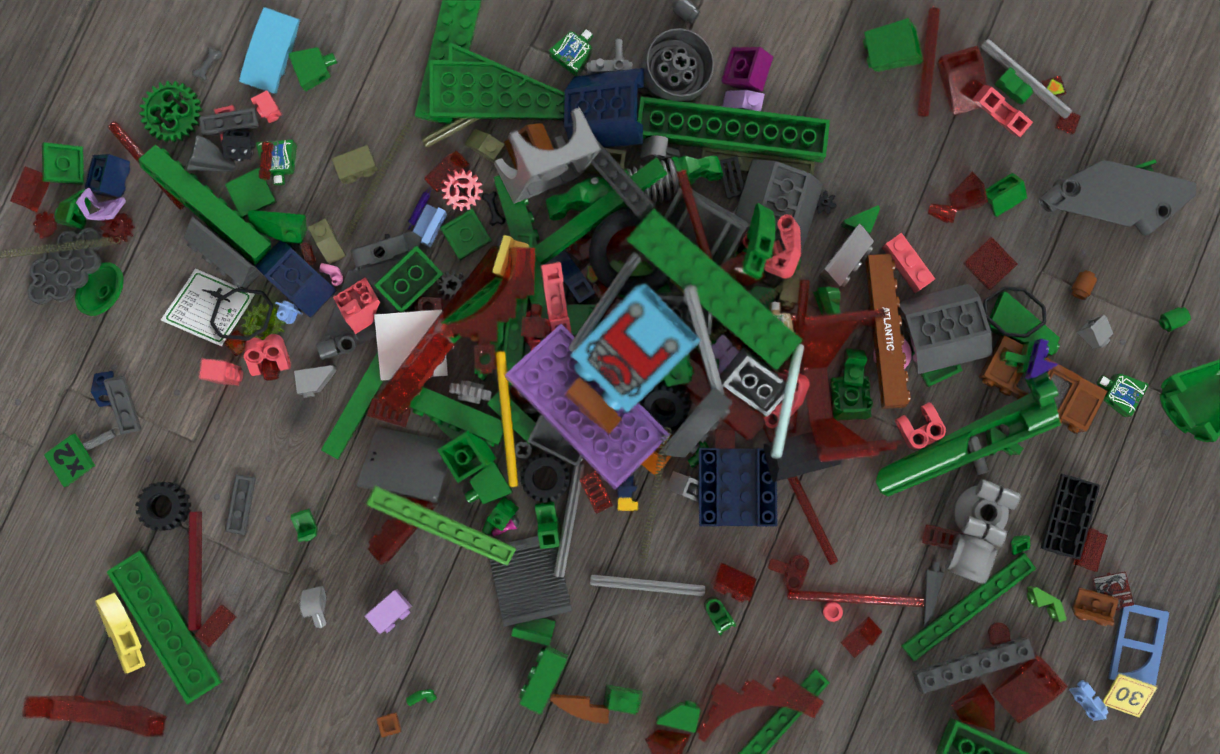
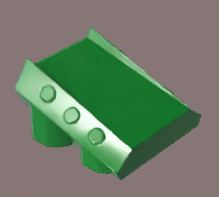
(828, 300)
(851, 401)

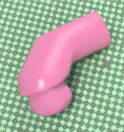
(334, 273)

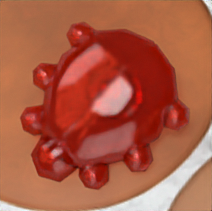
(45, 224)

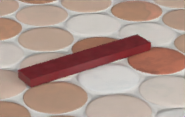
(195, 571)

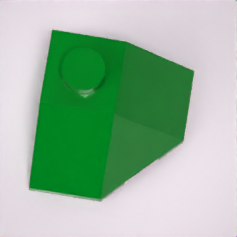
(69, 212)

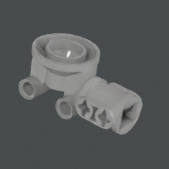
(974, 551)

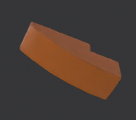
(593, 405)
(581, 707)

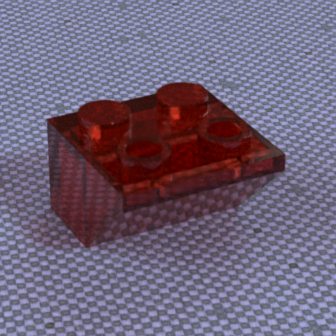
(733, 581)

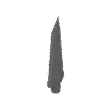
(932, 587)

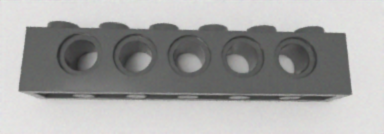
(973, 664)

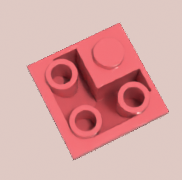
(358, 305)

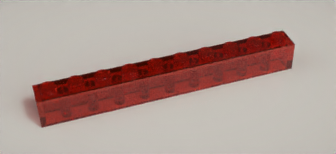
(432, 347)

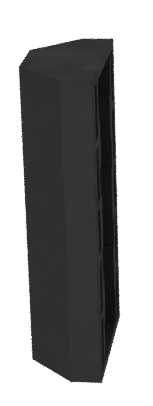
(797, 458)
(1070, 516)

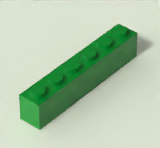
(458, 416)

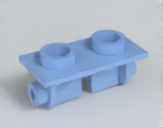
(287, 312)
(1094, 707)

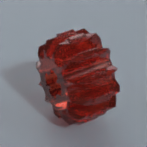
(122, 232)

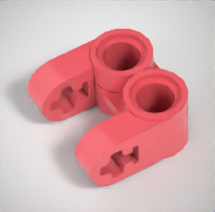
(258, 349)
(932, 418)

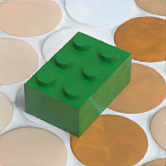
(408, 279)
(542, 679)

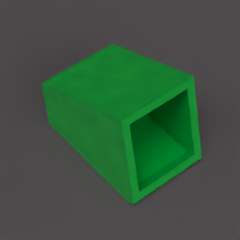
(893, 46)

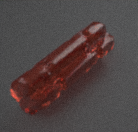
(265, 160)

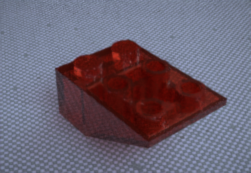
(962, 78)
(1029, 689)

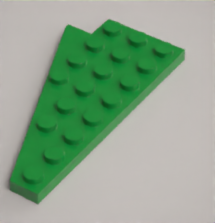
(484, 89)

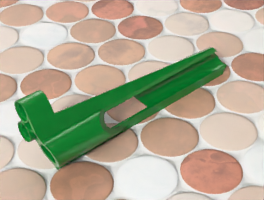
(1024, 417)

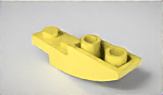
(121, 631)

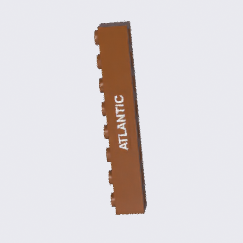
(886, 332)

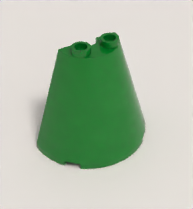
(1194, 401)

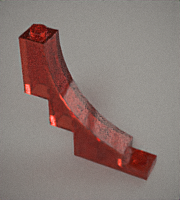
(105, 713)

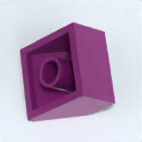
(747, 68)

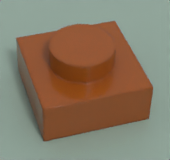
(389, 724)

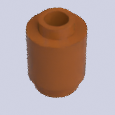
(1083, 285)

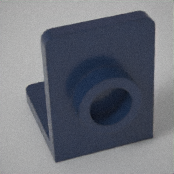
(98, 387)

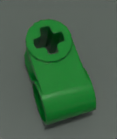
(720, 618)

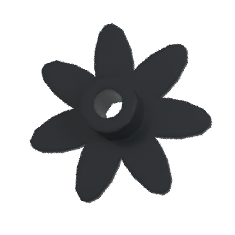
(826, 206)

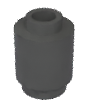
(686, 10)

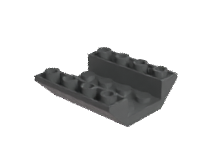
(782, 191)
(947, 328)

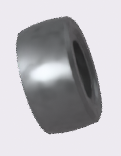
(685, 48)

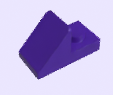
(1037, 364)

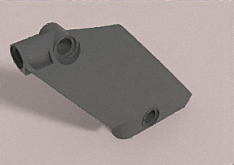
(1120, 195)
(373, 268)

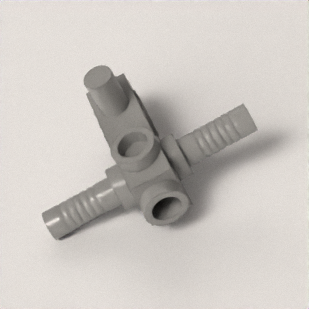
(617, 64)

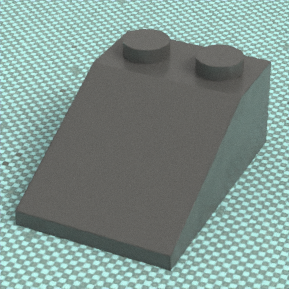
(754, 382)

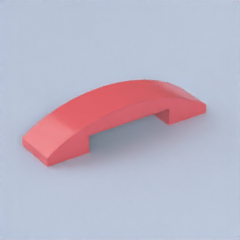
(555, 296)

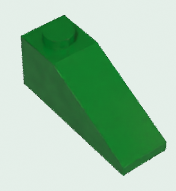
(281, 226)

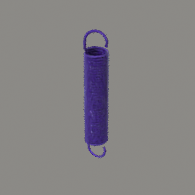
(419, 208)

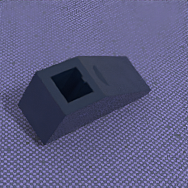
(574, 279)

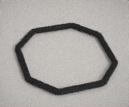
(1029, 295)
(241, 337)

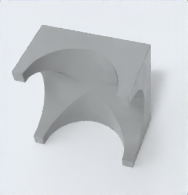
(544, 169)

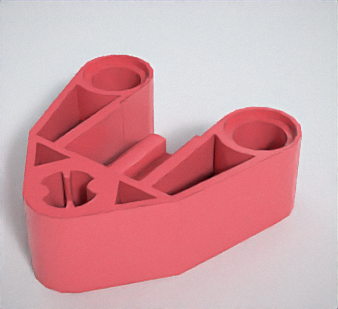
(784, 262)
(799, 396)

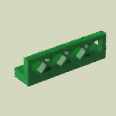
(473, 304)

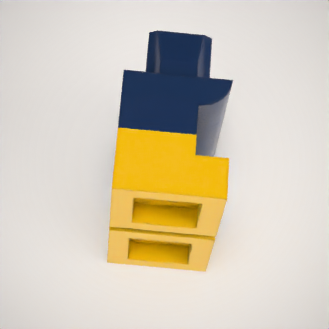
(625, 495)

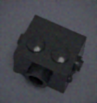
(238, 145)

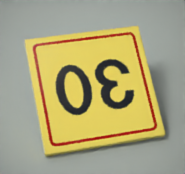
(1129, 695)

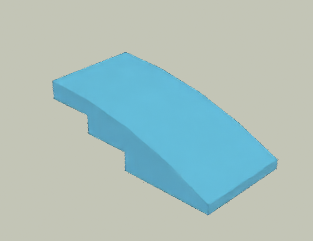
(269, 50)

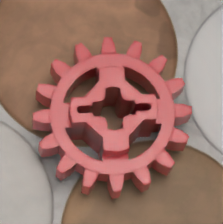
(466, 184)

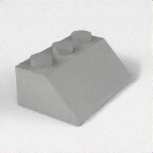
(847, 257)

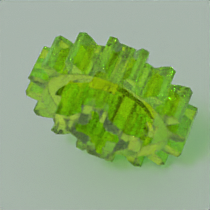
(258, 317)

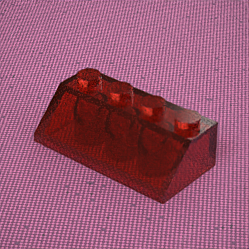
(394, 535)

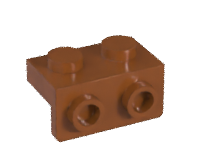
(1094, 607)

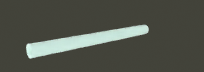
(787, 402)

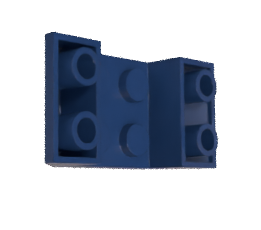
(295, 278)

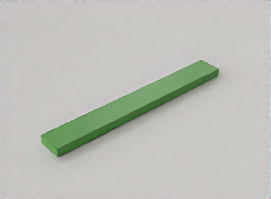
(440, 525)

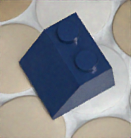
(107, 175)

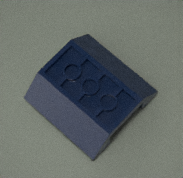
(608, 106)
(736, 488)

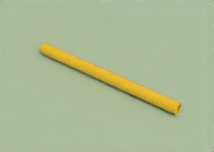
(506, 419)

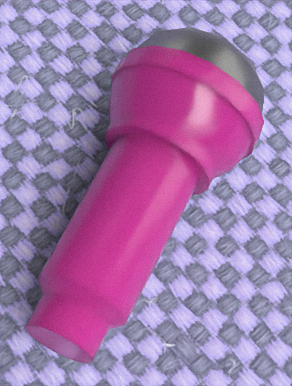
(512, 524)

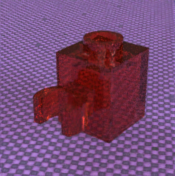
(535, 326)

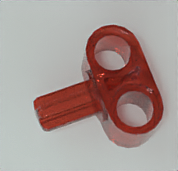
(789, 570)

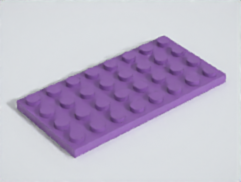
(544, 380)

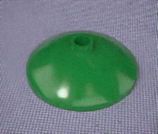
(101, 290)

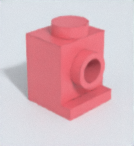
(266, 106)

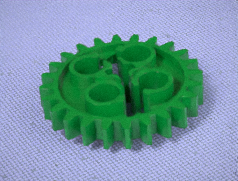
(158, 101)

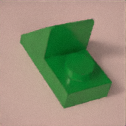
(854, 367)
(994, 435)

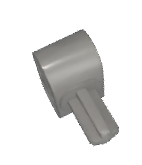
(657, 147)
(313, 604)

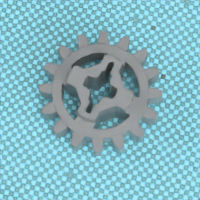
(470, 392)

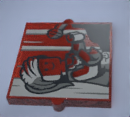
(1115, 586)

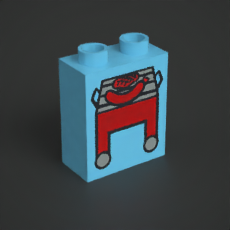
(634, 348)

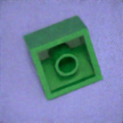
(466, 455)

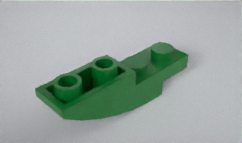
(761, 241)

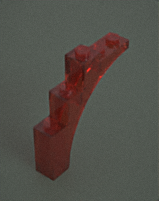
(516, 284)
(730, 702)

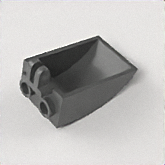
(550, 440)

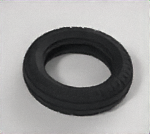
(598, 254)

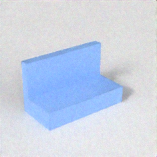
(429, 224)

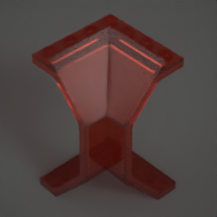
(821, 342)

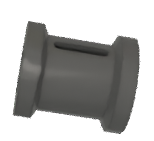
(529, 450)

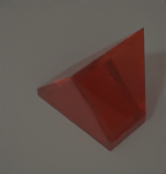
(969, 194)
(977, 708)
(667, 742)

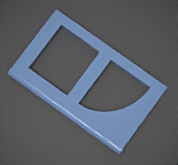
(1149, 671)

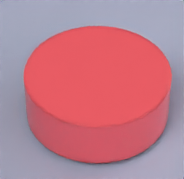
(832, 611)

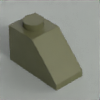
(485, 145)
(327, 241)

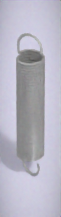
(100, 439)

